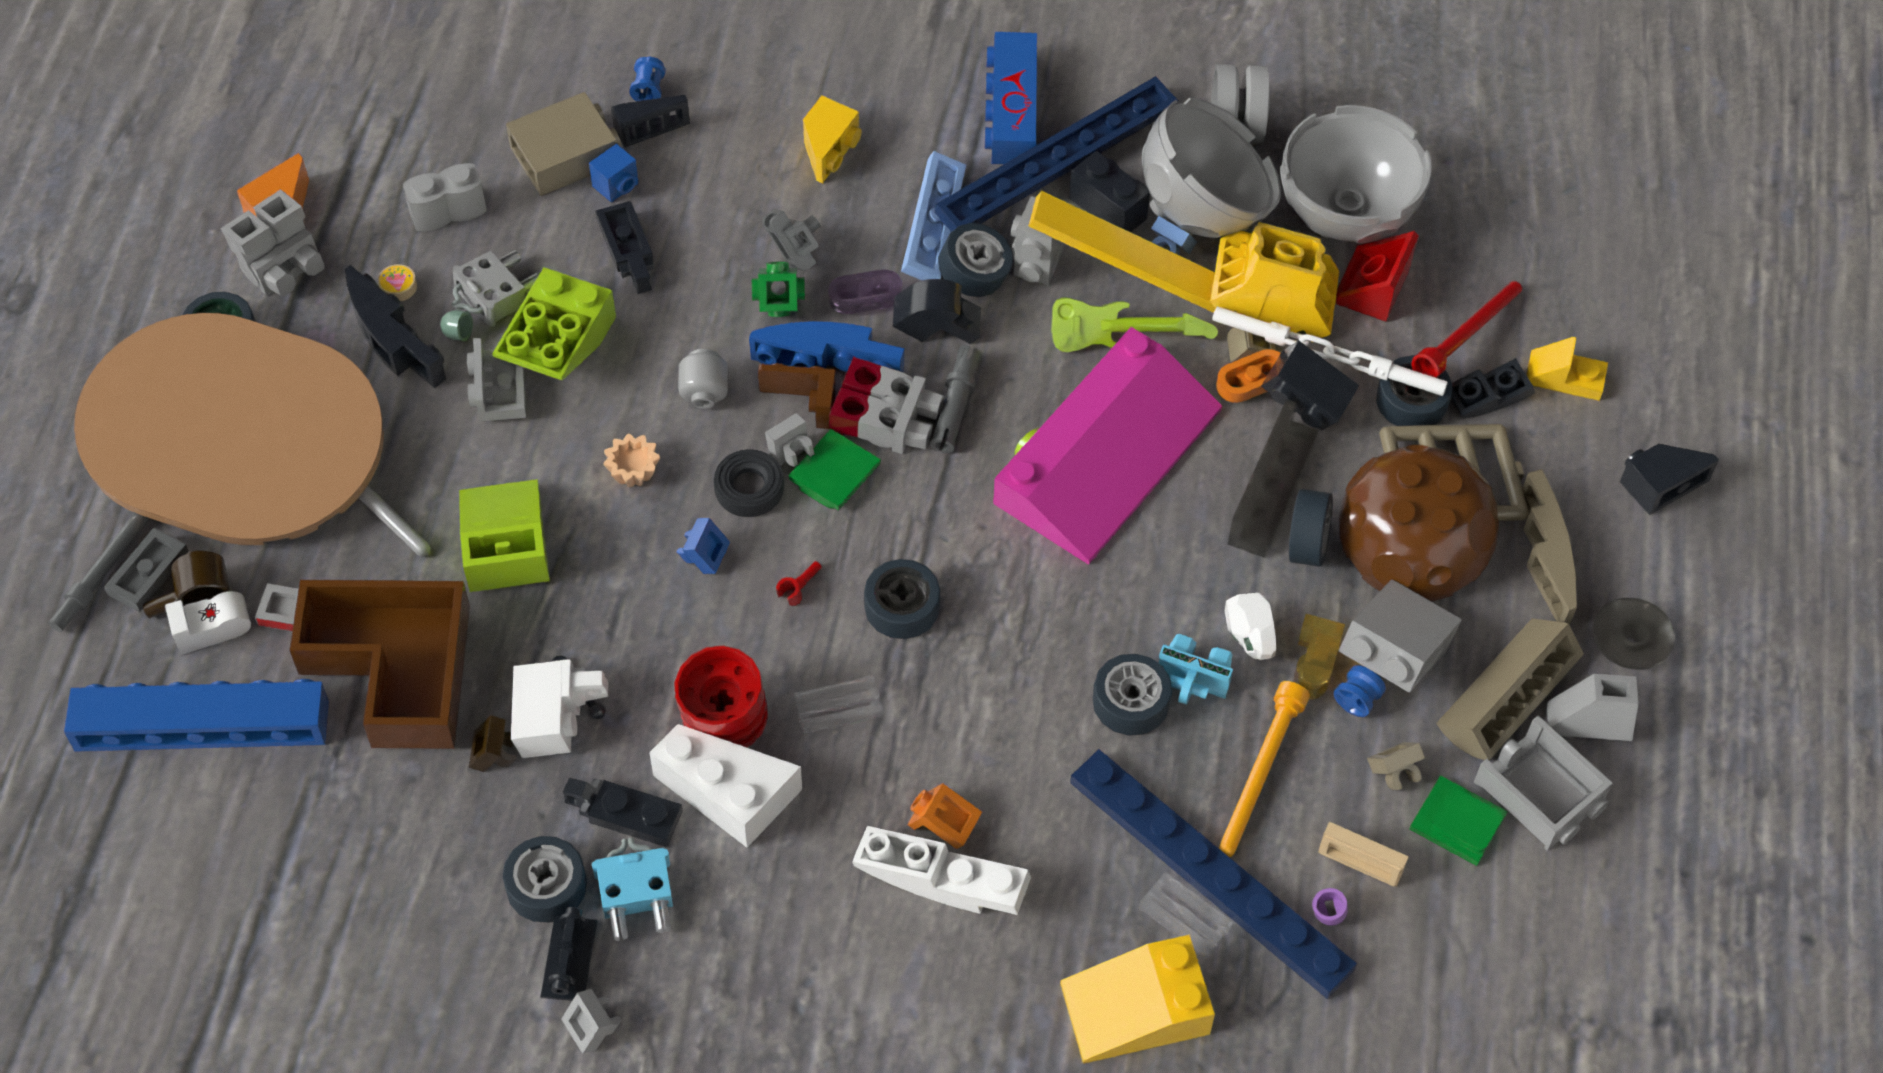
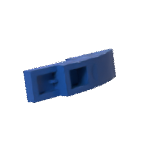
(821, 345)

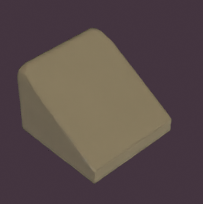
(1245, 343)

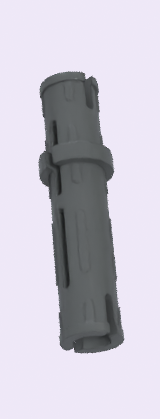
(959, 386)

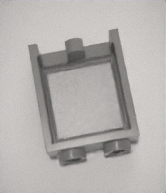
(1545, 784)

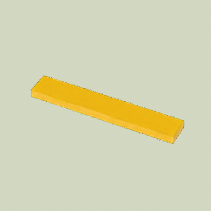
(1122, 249)

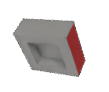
(277, 607)

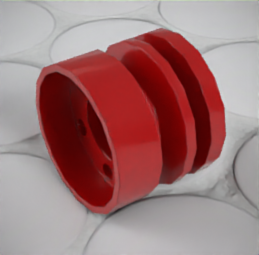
(717, 680)

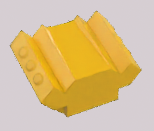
(1277, 279)

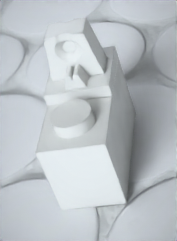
(547, 704)

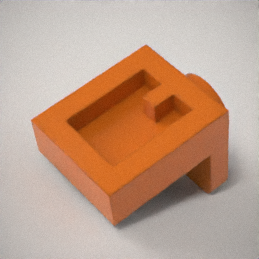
(944, 814)

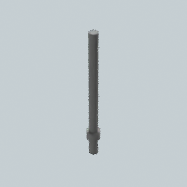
(81, 593)

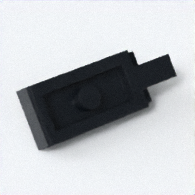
(627, 243)
(624, 809)

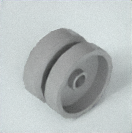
(1246, 103)

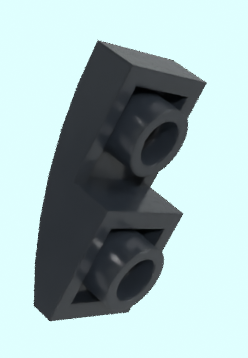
(1495, 390)

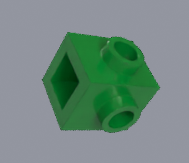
(778, 303)

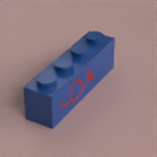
(1013, 94)

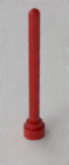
(1433, 359)

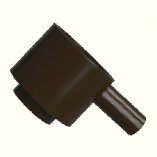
(195, 578)

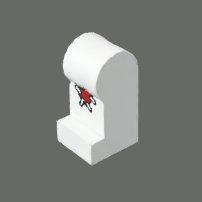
(208, 621)

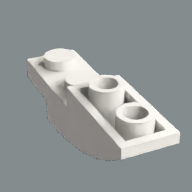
(941, 875)

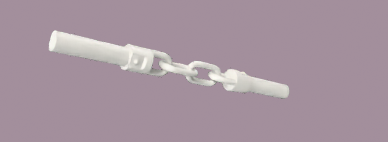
(1378, 367)

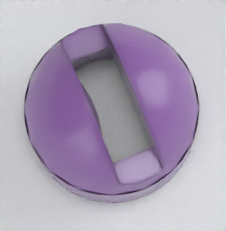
(1320, 908)

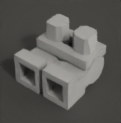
(274, 244)

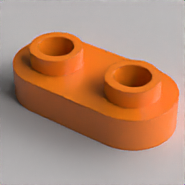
(1247, 374)

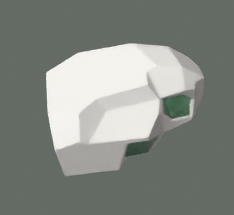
(1252, 624)

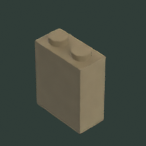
(560, 142)

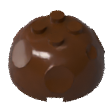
(1419, 521)

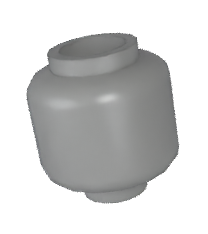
(703, 378)

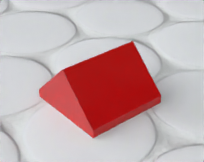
(1377, 275)

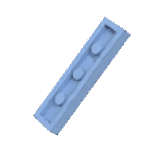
(928, 233)

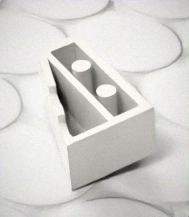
(725, 780)

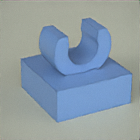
(1172, 236)

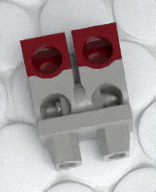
(884, 407)

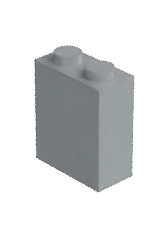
(1400, 635)

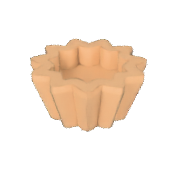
(631, 460)

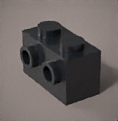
(1109, 192)
(1312, 383)

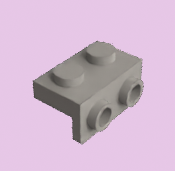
(497, 385)

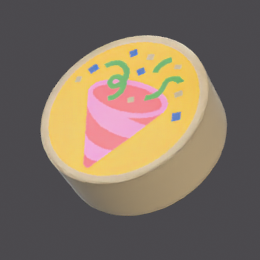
(398, 280)

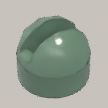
(457, 325)

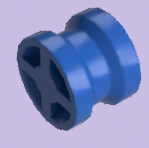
(1359, 691)

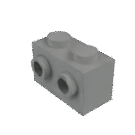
(1032, 251)

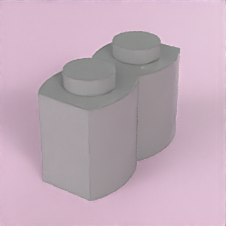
(444, 197)

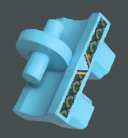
(1193, 673)

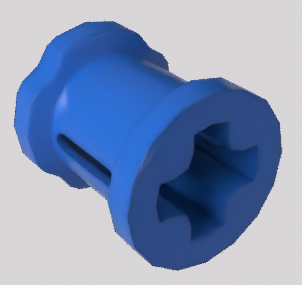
(647, 79)

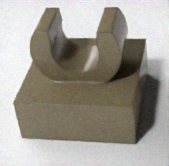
(1395, 760)

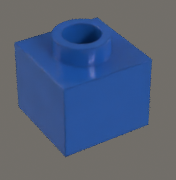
(613, 173)

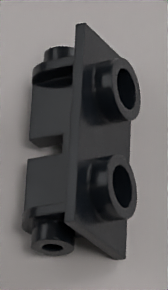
(569, 955)

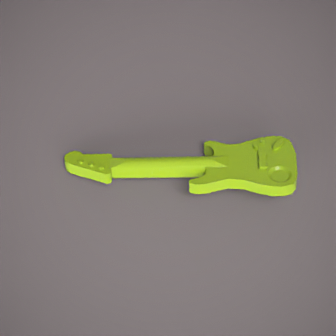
(1081, 324)

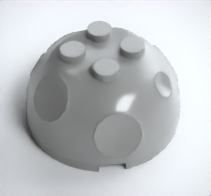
(1207, 171)
(1355, 173)

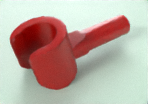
(797, 584)

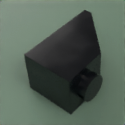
(1665, 474)

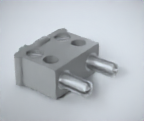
(490, 286)

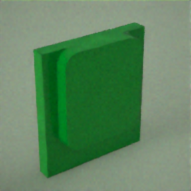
(834, 470)
(1458, 820)

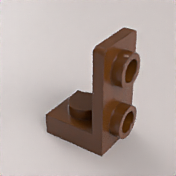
(805, 381)

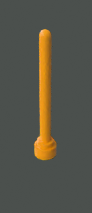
(1289, 700)

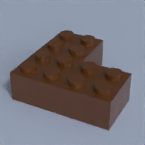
(399, 635)

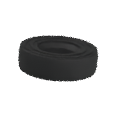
(748, 504)

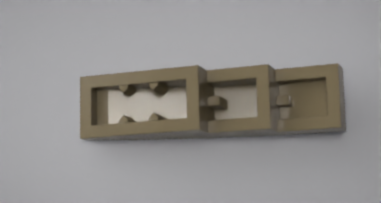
(1551, 557)

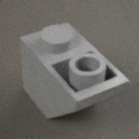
(1596, 708)

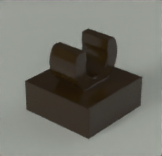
(488, 745)

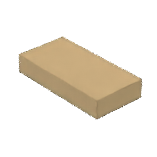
(1363, 854)

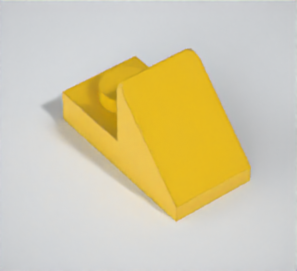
(1561, 371)

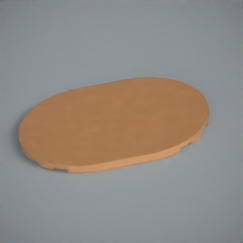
(229, 428)

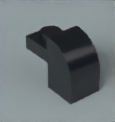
(936, 306)

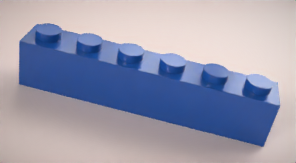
(197, 715)

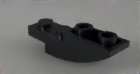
(388, 334)

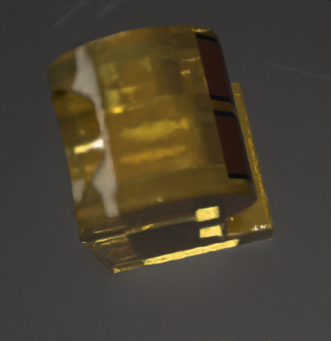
(1322, 642)

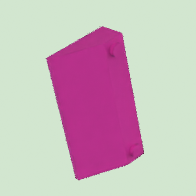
(1106, 447)

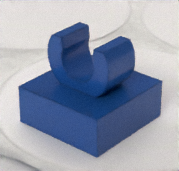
(704, 546)

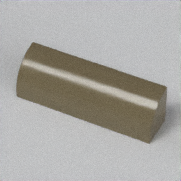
(1511, 687)

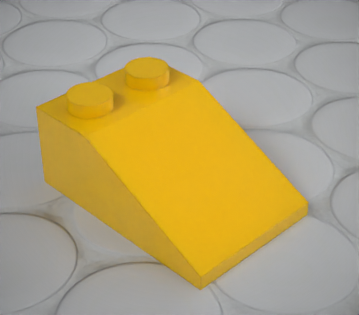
(1139, 1000)

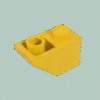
(829, 134)

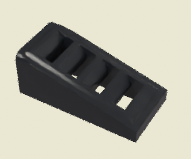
(641, 119)

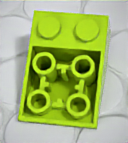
(557, 325)
(502, 536)

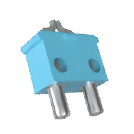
(633, 880)

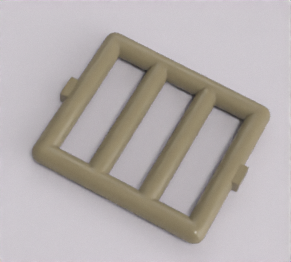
(1464, 434)

